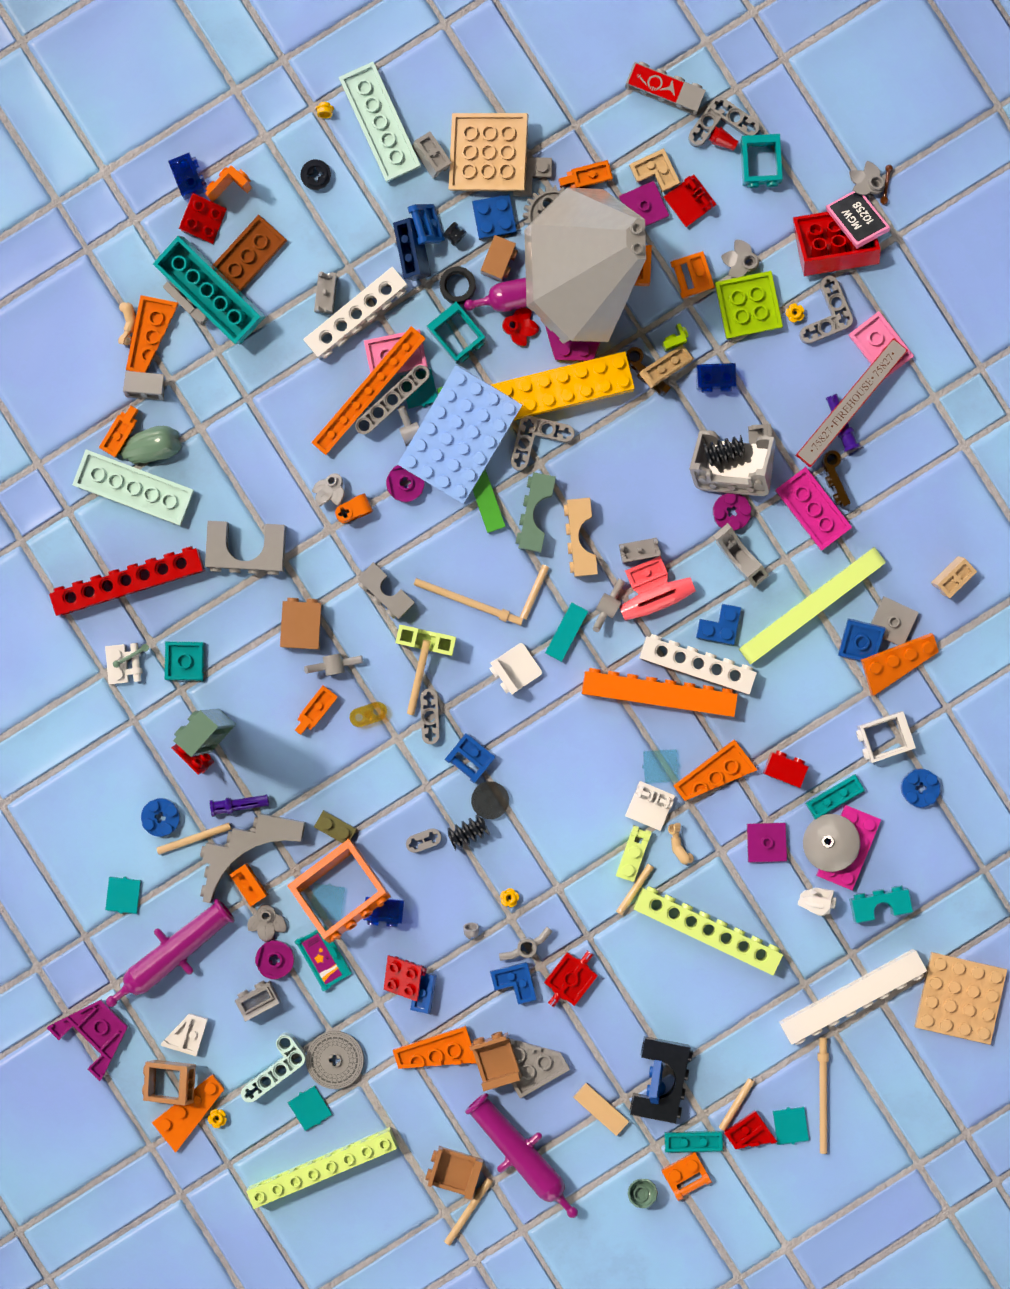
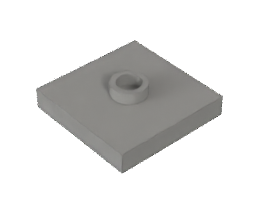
(896, 619)

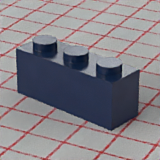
(411, 254)

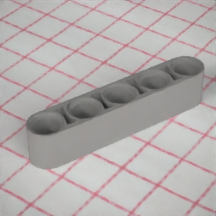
(383, 402)

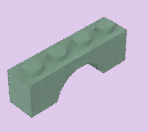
(540, 487)

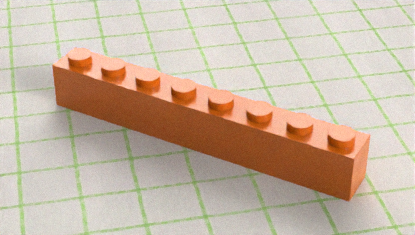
(658, 693)

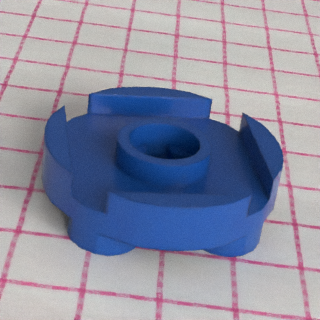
(928, 795)
(169, 811)

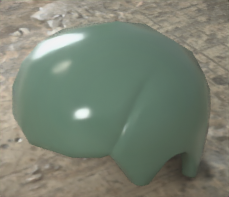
(642, 1193)

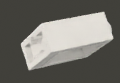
(903, 730)

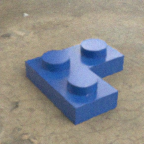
(723, 630)
(515, 976)

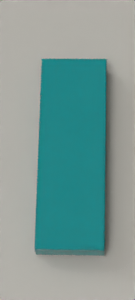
(566, 632)
(835, 796)
(693, 1141)

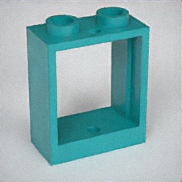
(760, 141)
(444, 318)

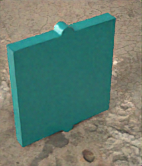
(424, 394)
(123, 895)
(309, 1108)
(790, 1125)

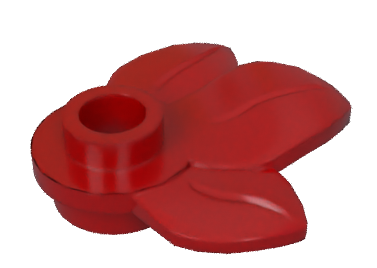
(523, 326)

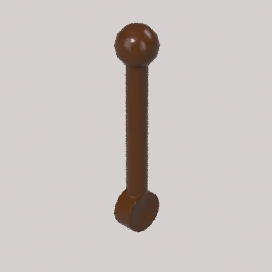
(884, 199)

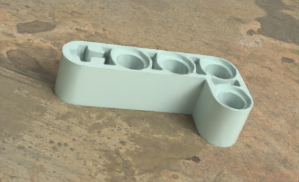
(272, 1072)

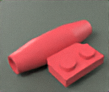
(653, 589)

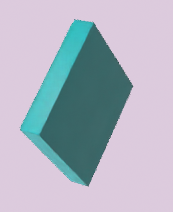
(184, 660)

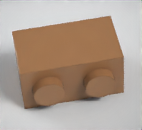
(498, 258)

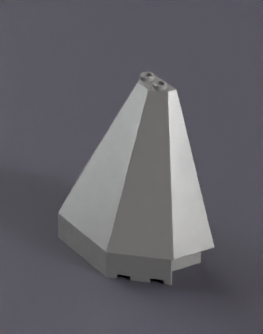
(583, 263)

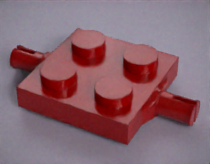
(570, 978)

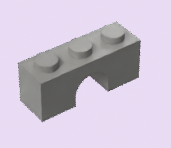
(372, 580)

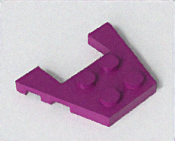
(572, 349)
(99, 1027)

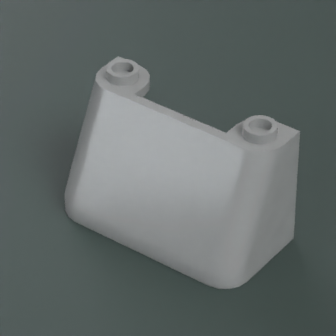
(741, 476)

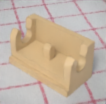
(954, 576)

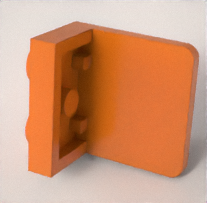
(226, 177)

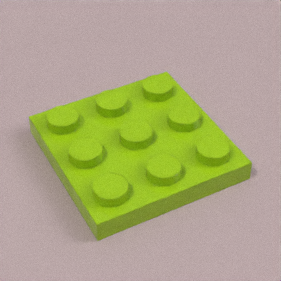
(748, 305)

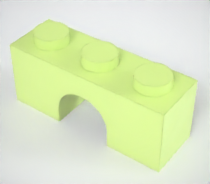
(414, 638)

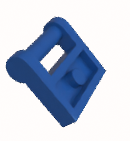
(426, 223)
(473, 752)

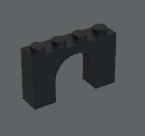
(677, 1057)

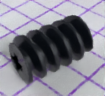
(724, 450)
(467, 832)

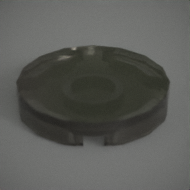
(490, 800)

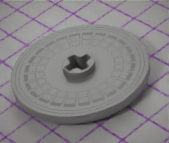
(345, 1070)

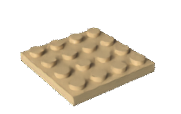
(488, 152)
(960, 998)

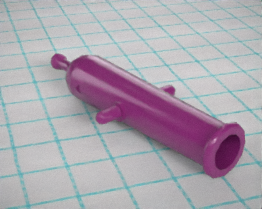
(503, 297)
(172, 952)
(520, 1153)

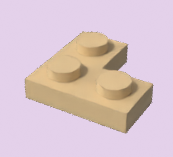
(658, 166)

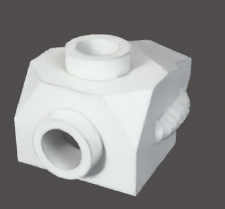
(818, 901)

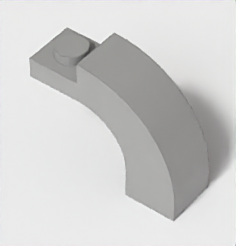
(739, 556)

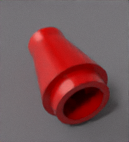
(723, 139)

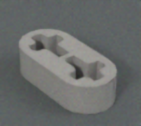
(424, 834)

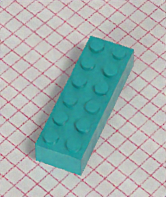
(209, 290)

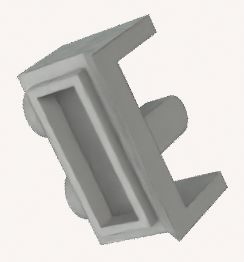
(257, 1000)

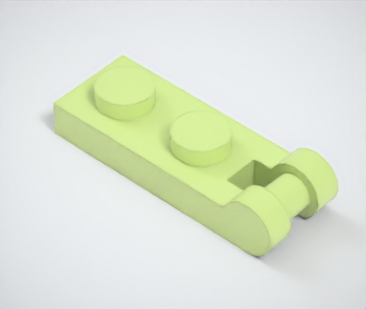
(633, 854)

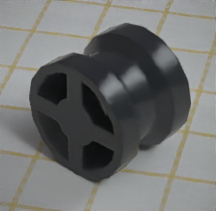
(454, 233)

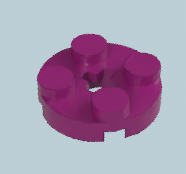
(399, 492)
(731, 500)
(264, 963)

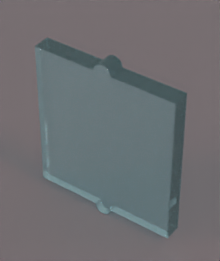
(660, 766)
(327, 901)

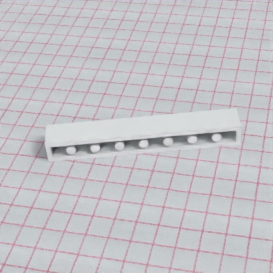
(852, 997)

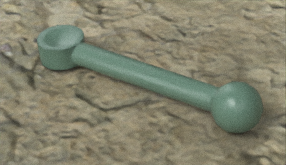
(144, 647)

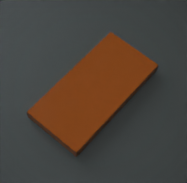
(250, 253)

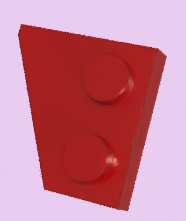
(749, 1132)

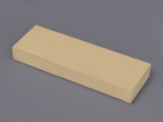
(666, 366)
(601, 1109)

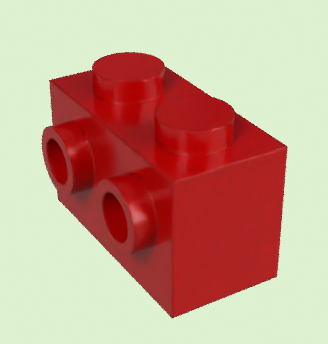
(785, 769)

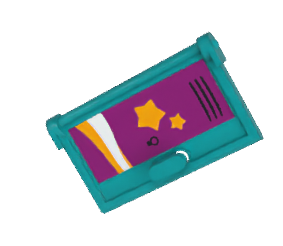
(323, 959)

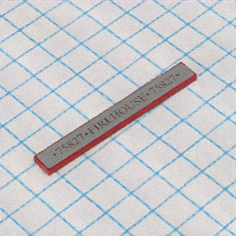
(851, 402)

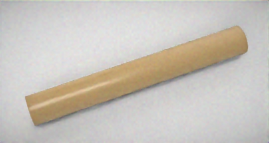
(534, 592)
(635, 888)
(736, 1104)

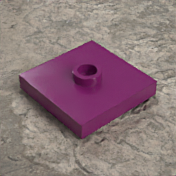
(646, 203)
(766, 842)

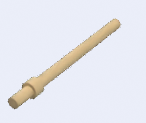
(503, 614)
(823, 1058)

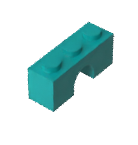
(897, 899)

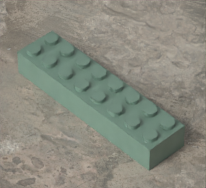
(203, 731)

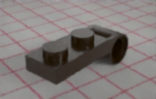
(662, 387)
(832, 479)

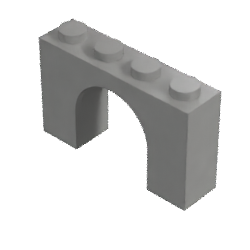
(269, 560)

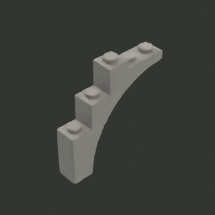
(220, 857)

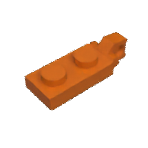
(587, 175)
(119, 432)
(315, 709)

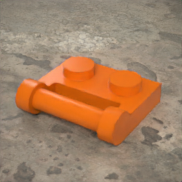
(698, 273)
(681, 1171)

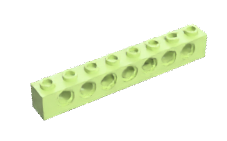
(767, 964)
(322, 1168)

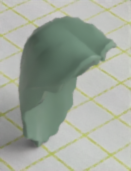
(151, 445)

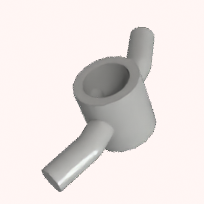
(409, 429)
(608, 605)
(333, 664)
(535, 942)

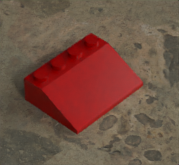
(827, 248)

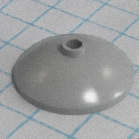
(844, 843)

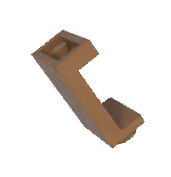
(300, 624)
(496, 1060)
(454, 1171)

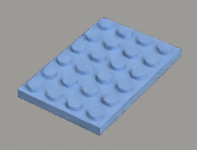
(460, 434)

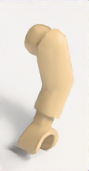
(129, 314)
(677, 848)

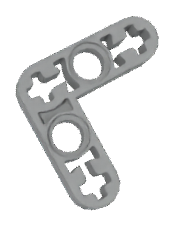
(717, 115)
(834, 319)
(536, 431)

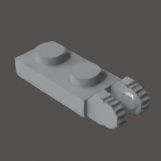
(185, 303)

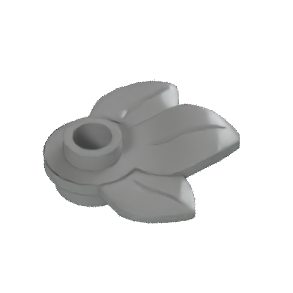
(866, 178)
(737, 259)
(327, 490)
(266, 925)

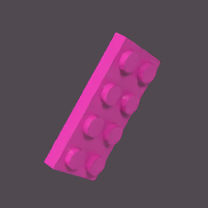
(813, 508)
(867, 827)

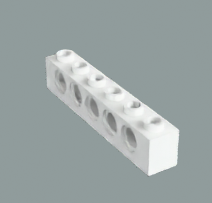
(389, 278)
(743, 684)

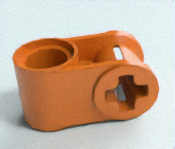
(357, 507)

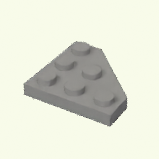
(537, 1066)

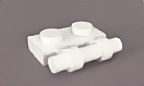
(120, 674)

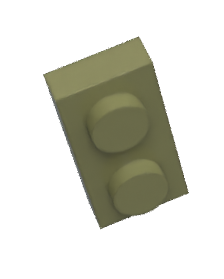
(334, 827)

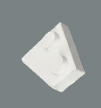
(187, 1035)

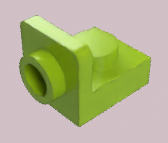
(674, 341)

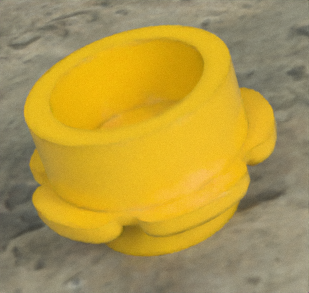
(324, 110)
(791, 316)
(514, 897)
(217, 1113)

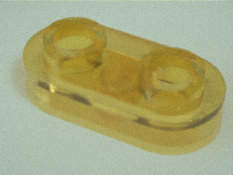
(368, 714)

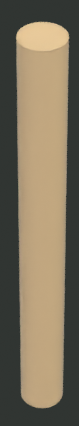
(418, 677)
(194, 838)
(468, 1211)

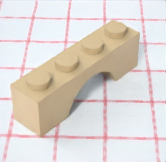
(583, 562)

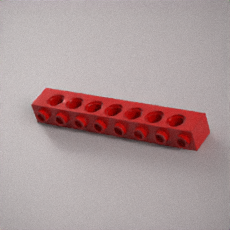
(60, 595)

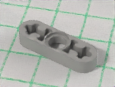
(426, 730)

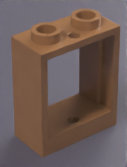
(186, 1082)

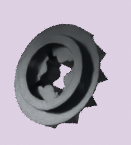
(308, 169)

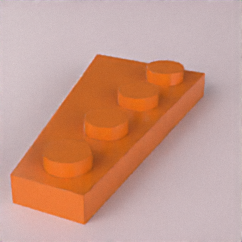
(149, 329)
(892, 664)
(716, 771)
(438, 1050)
(181, 1120)

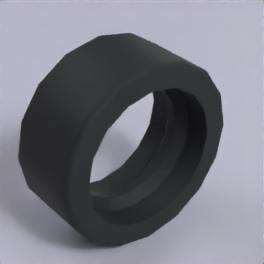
(450, 272)

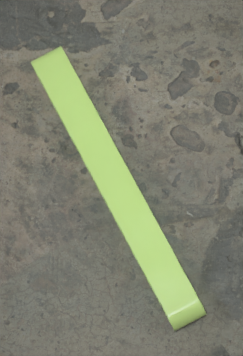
(812, 605)

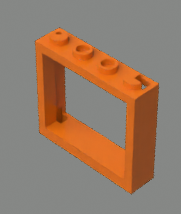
(320, 869)

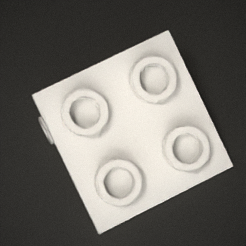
(650, 805)

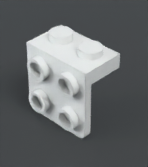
(515, 668)

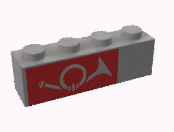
(665, 88)

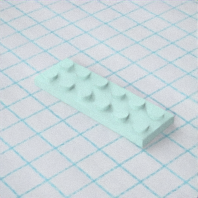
(379, 122)
(133, 487)

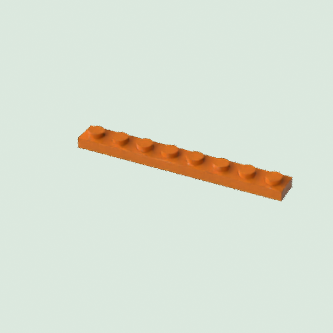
(368, 390)

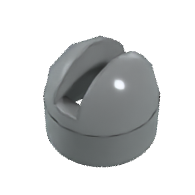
(471, 930)

